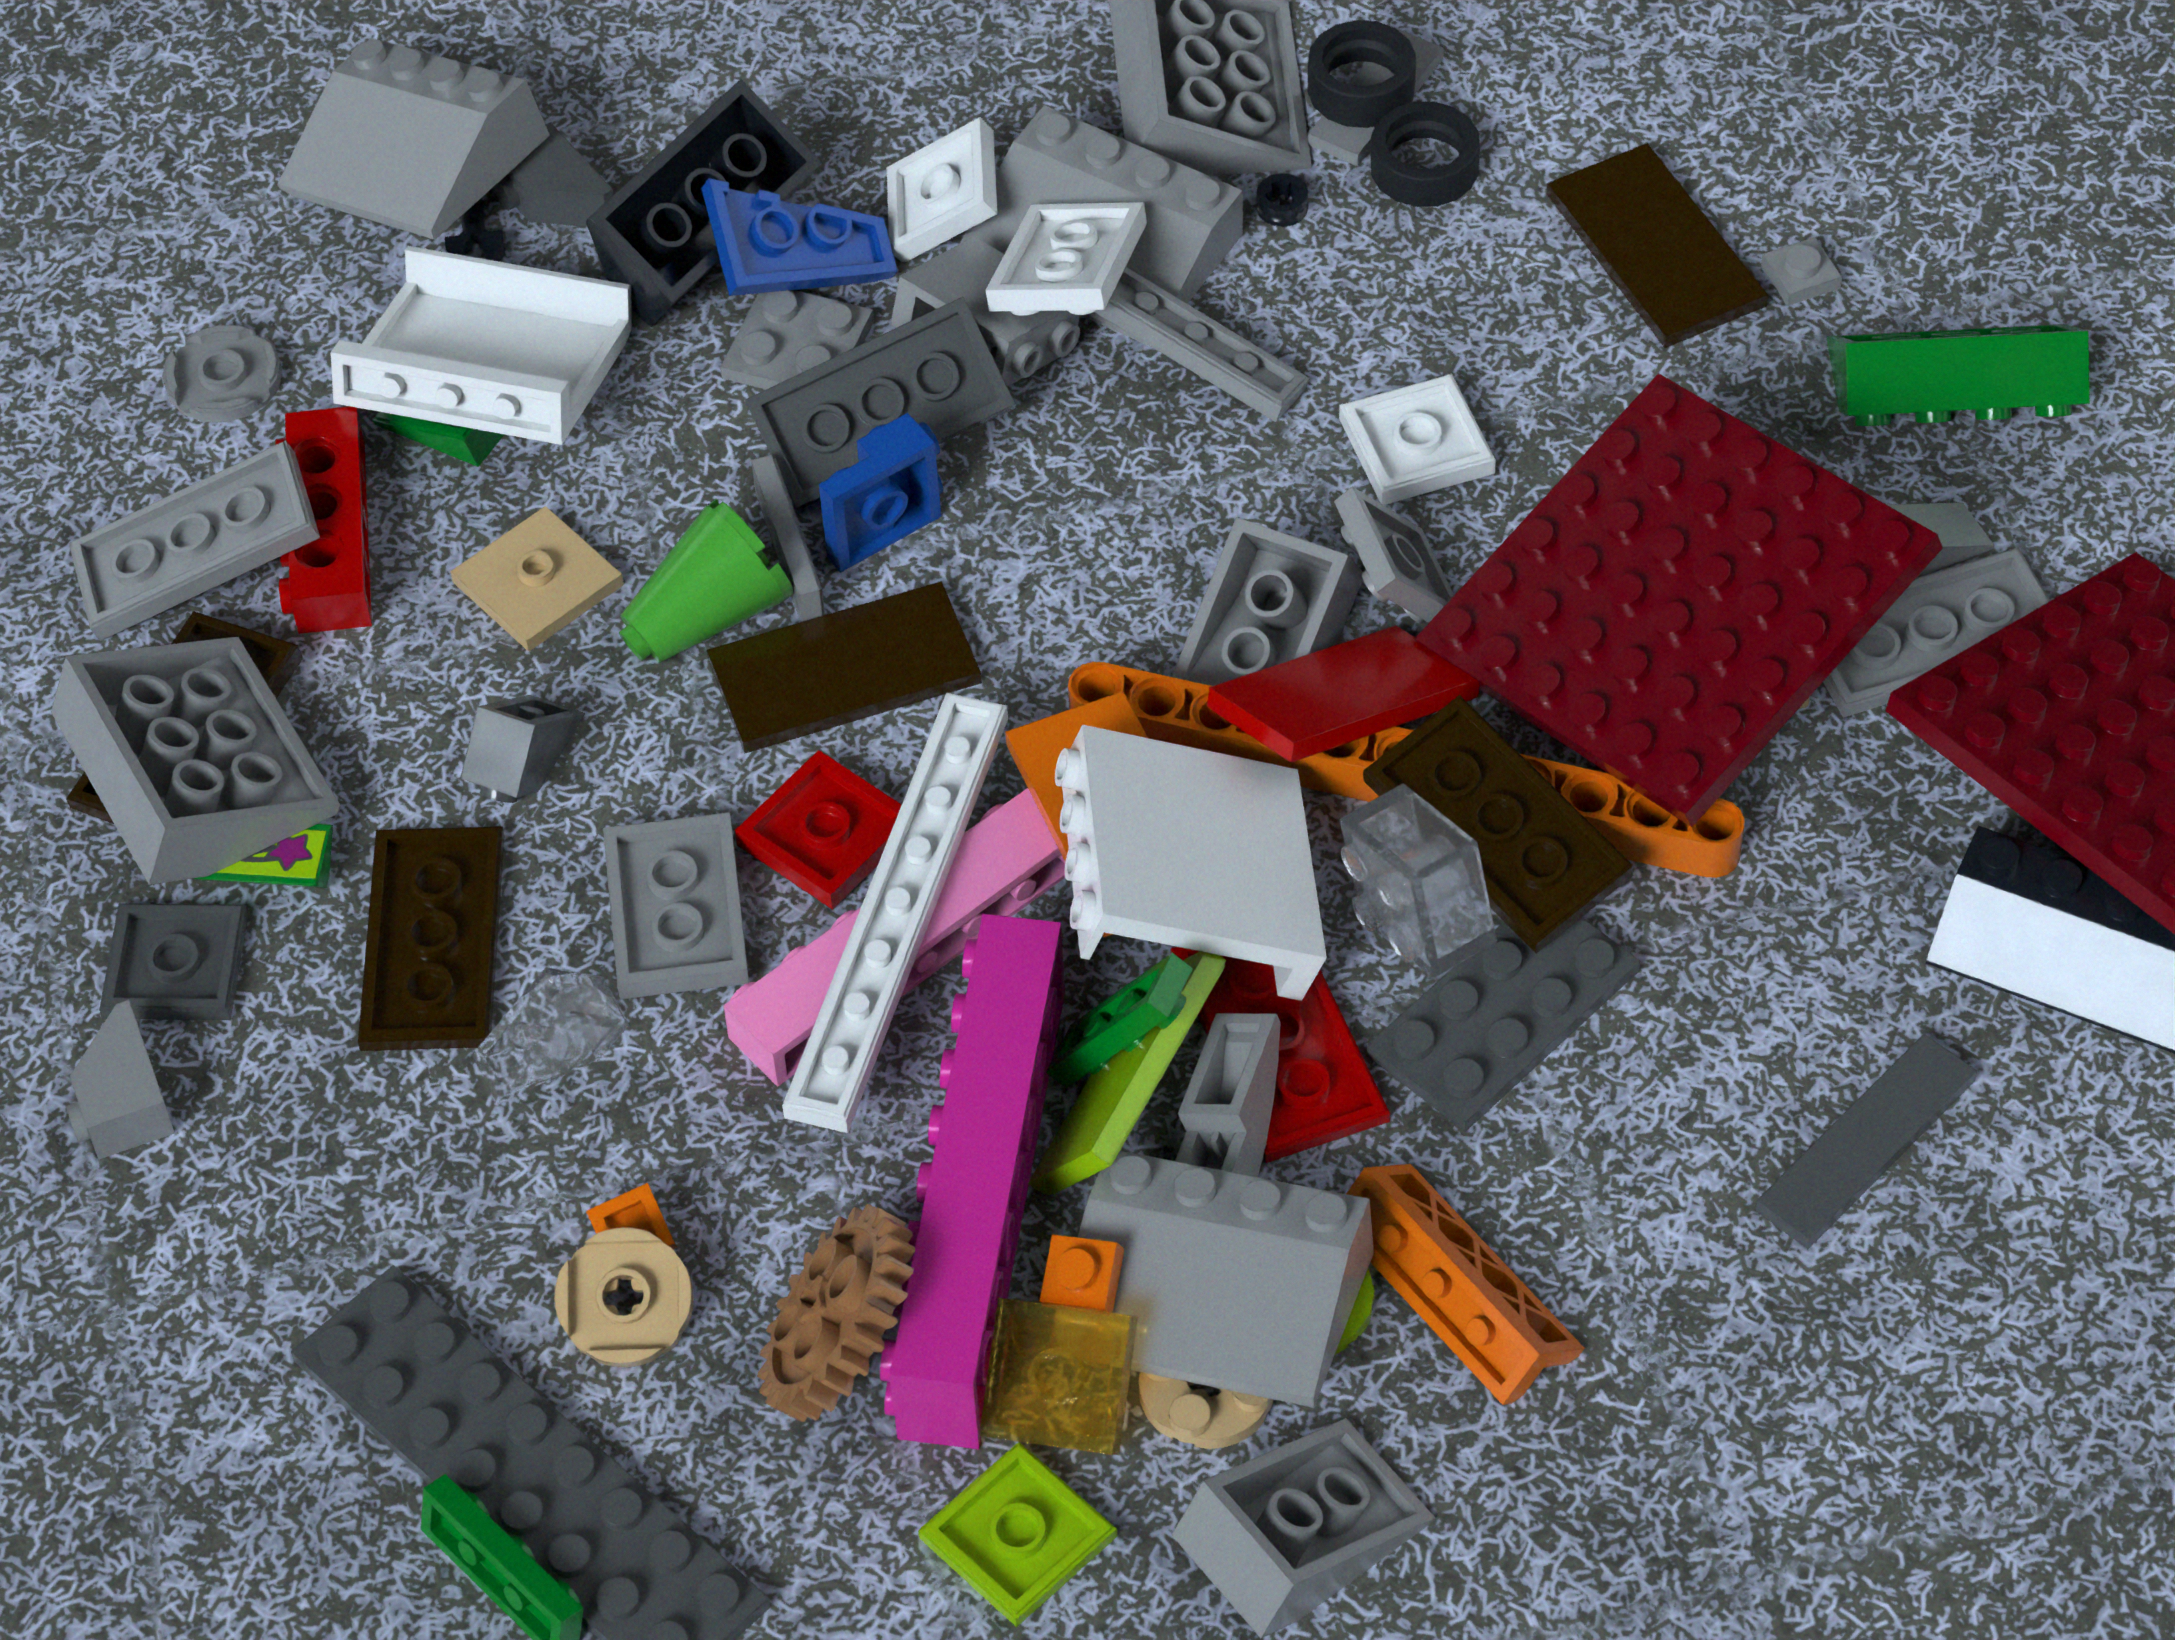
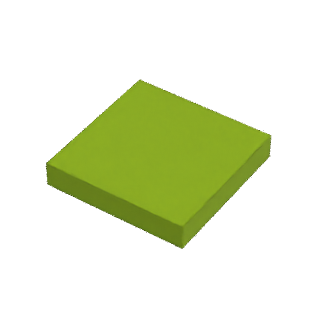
(1017, 1534)

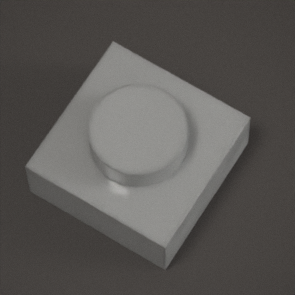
(1801, 271)

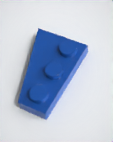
(793, 246)

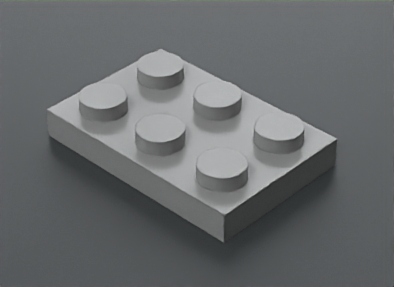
(675, 906)

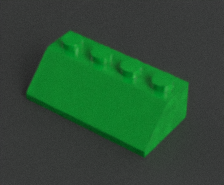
(1960, 371)

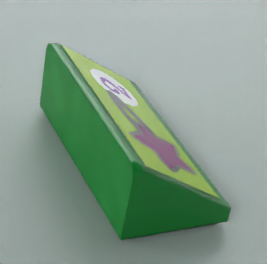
(295, 861)

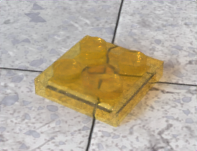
(1058, 1376)

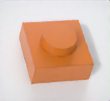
(632, 1210)
(1082, 1273)

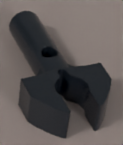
(475, 233)

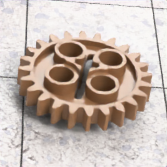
(836, 1313)

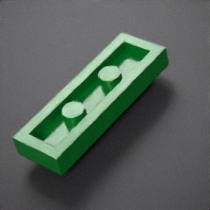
(1121, 1021)
(499, 1563)

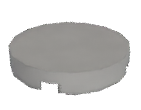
(227, 388)

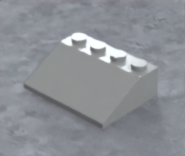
(1209, 83)
(411, 138)
(1067, 161)
(189, 754)
(1231, 1273)

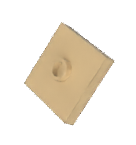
(537, 578)

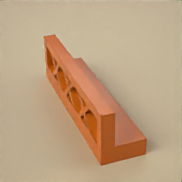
(1460, 1288)

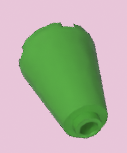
(703, 587)

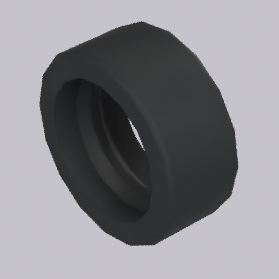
(1362, 43)
(1425, 186)

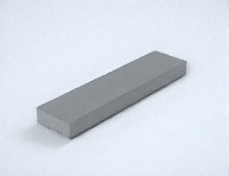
(1204, 346)

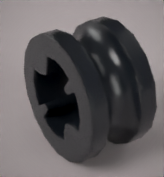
(1279, 214)

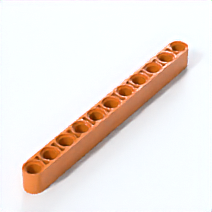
(1179, 714)

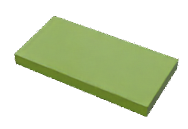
(1120, 1092)

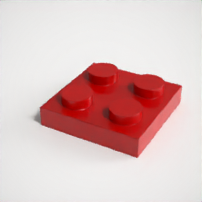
(821, 829)

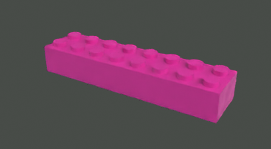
(976, 1180)

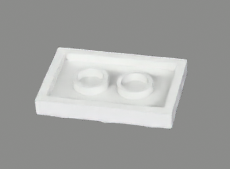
(1066, 258)

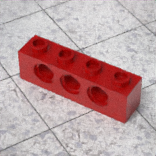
(330, 575)

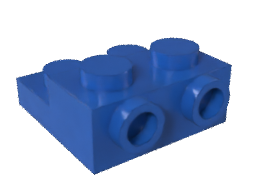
(883, 494)

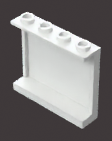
(487, 346)
(1190, 853)

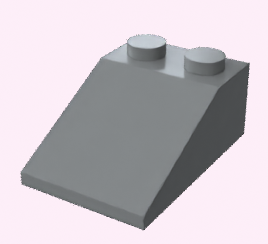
(1267, 605)
(1298, 1524)

